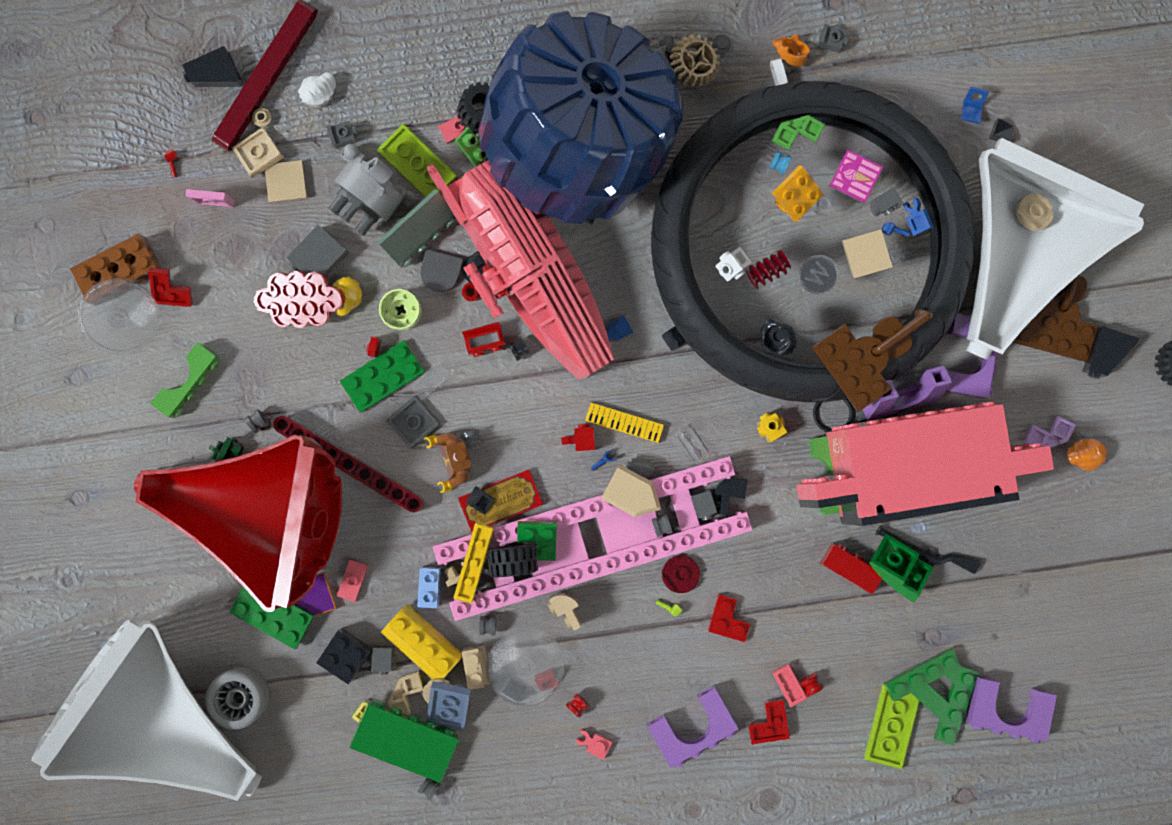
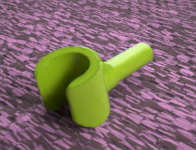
(675, 610)

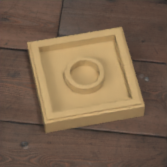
(257, 152)
(286, 182)
(867, 254)

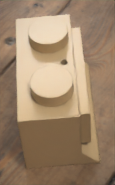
(475, 666)

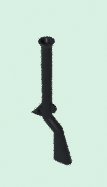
(966, 563)

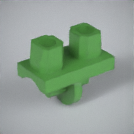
(470, 146)

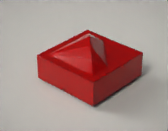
(373, 347)

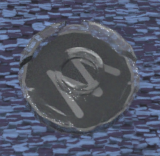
(818, 274)

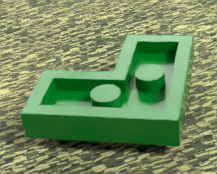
(543, 534)

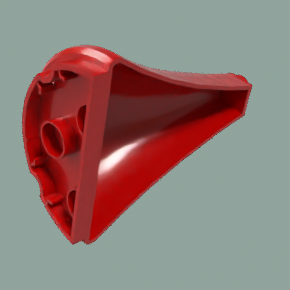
(258, 514)

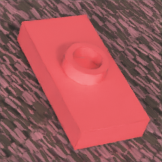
(451, 129)
(352, 580)
(789, 685)

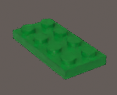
(382, 376)
(283, 624)

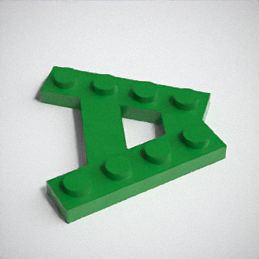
(948, 711)

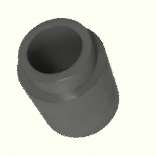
(641, 467)

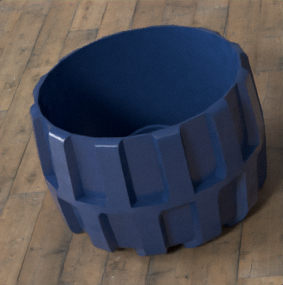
(579, 117)

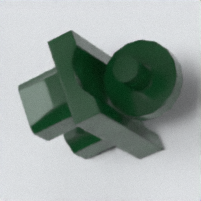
(230, 446)

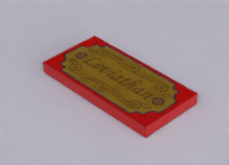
(512, 497)

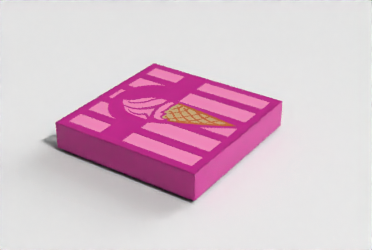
(856, 176)

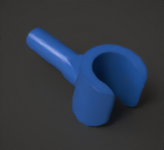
(889, 227)
(602, 461)

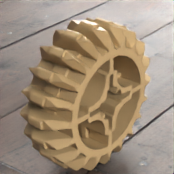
(707, 64)

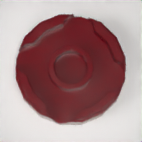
(680, 574)

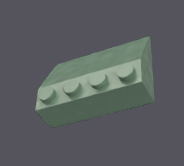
(418, 229)

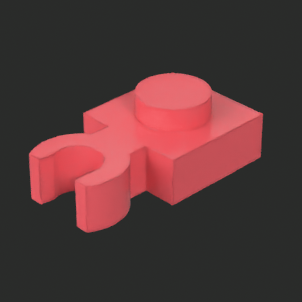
(597, 744)

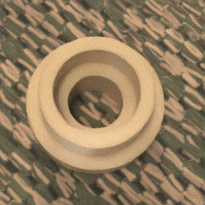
(267, 119)

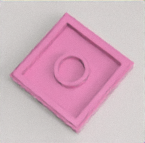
(210, 198)

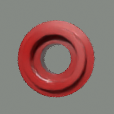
(466, 288)

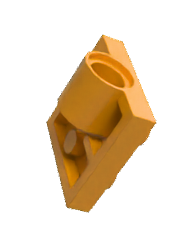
(797, 194)

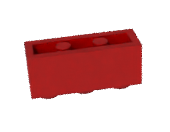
(851, 567)

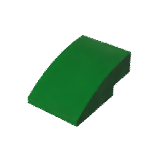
(901, 567)

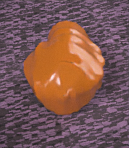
(792, 50)
(1087, 454)

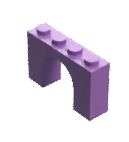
(978, 383)
(923, 392)
(1034, 723)
(677, 749)

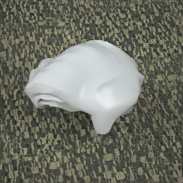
(317, 90)

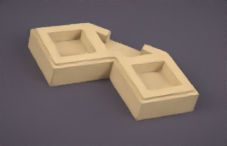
(406, 685)

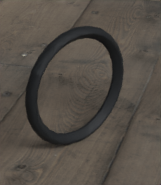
(830, 430)

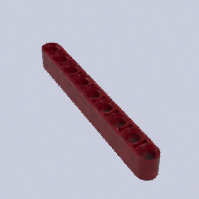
(264, 75)
(355, 472)

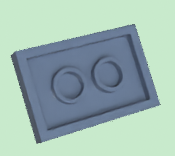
(448, 705)

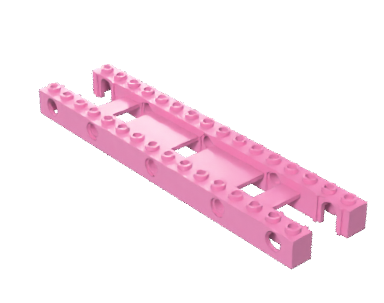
(626, 539)

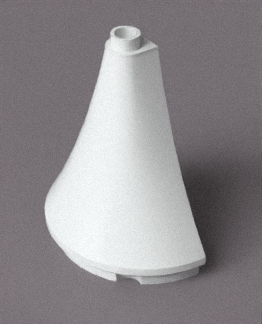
(1028, 267)
(141, 724)

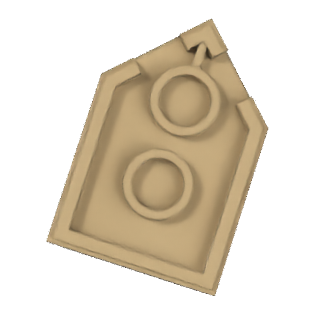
(631, 493)

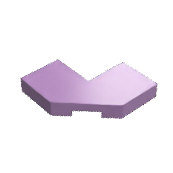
(1058, 434)

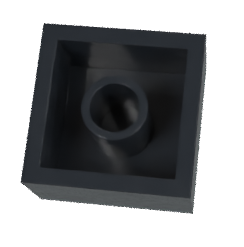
(344, 656)

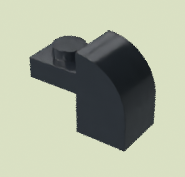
(729, 488)

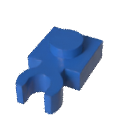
(919, 219)
(619, 329)

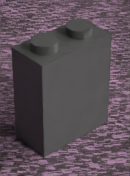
(317, 253)

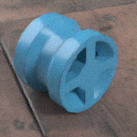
(780, 162)

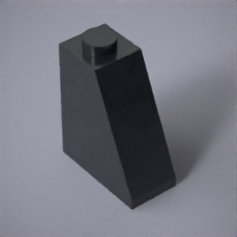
(213, 70)
(1108, 351)

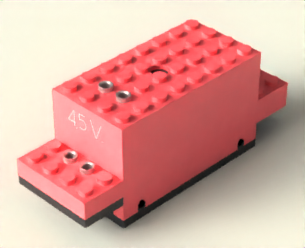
(922, 465)

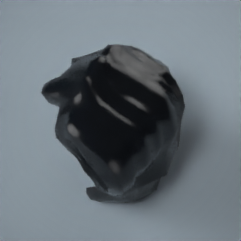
(778, 337)

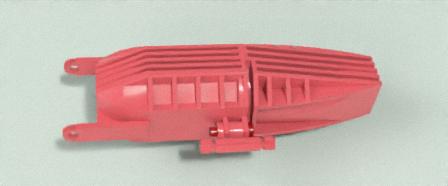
(530, 267)

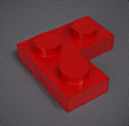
(165, 292)
(723, 623)
(774, 728)

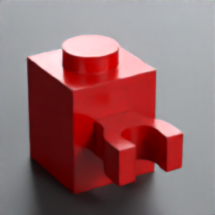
(583, 438)

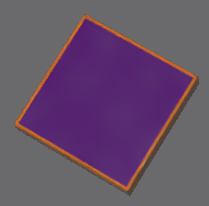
(319, 598)

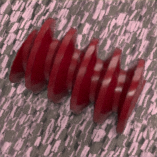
(768, 268)

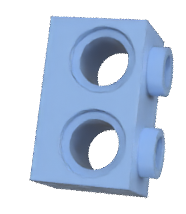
(429, 587)

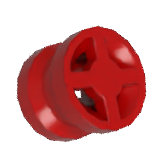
(811, 684)
(577, 705)

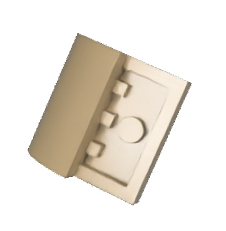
(564, 603)

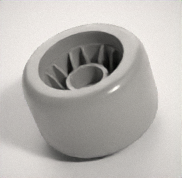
(224, 705)

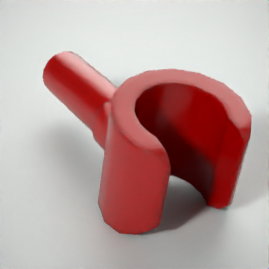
(170, 156)

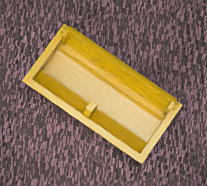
(422, 643)

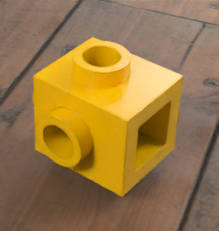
(777, 430)

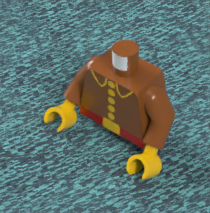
(455, 458)

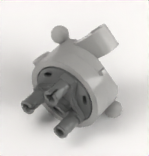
(368, 188)

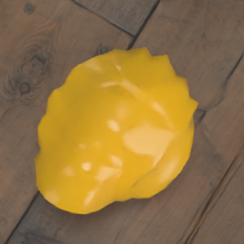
(352, 294)

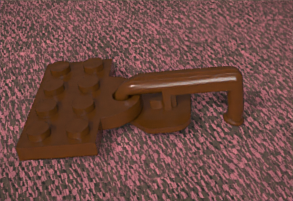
(1058, 330)
(852, 360)

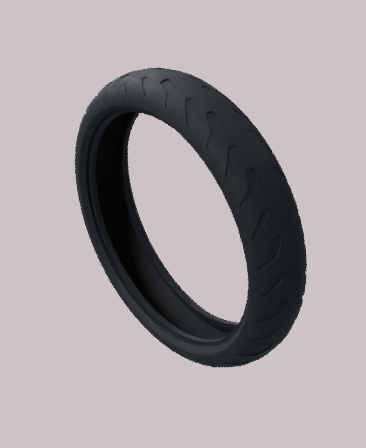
(836, 106)

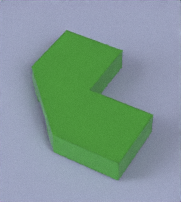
(804, 126)

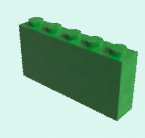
(404, 740)

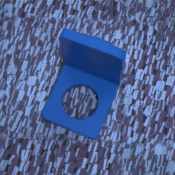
(973, 108)

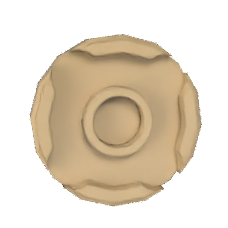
(1034, 212)

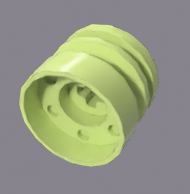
(395, 299)

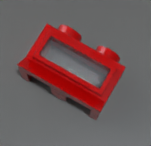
(484, 339)

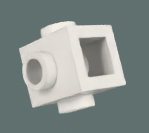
(733, 264)

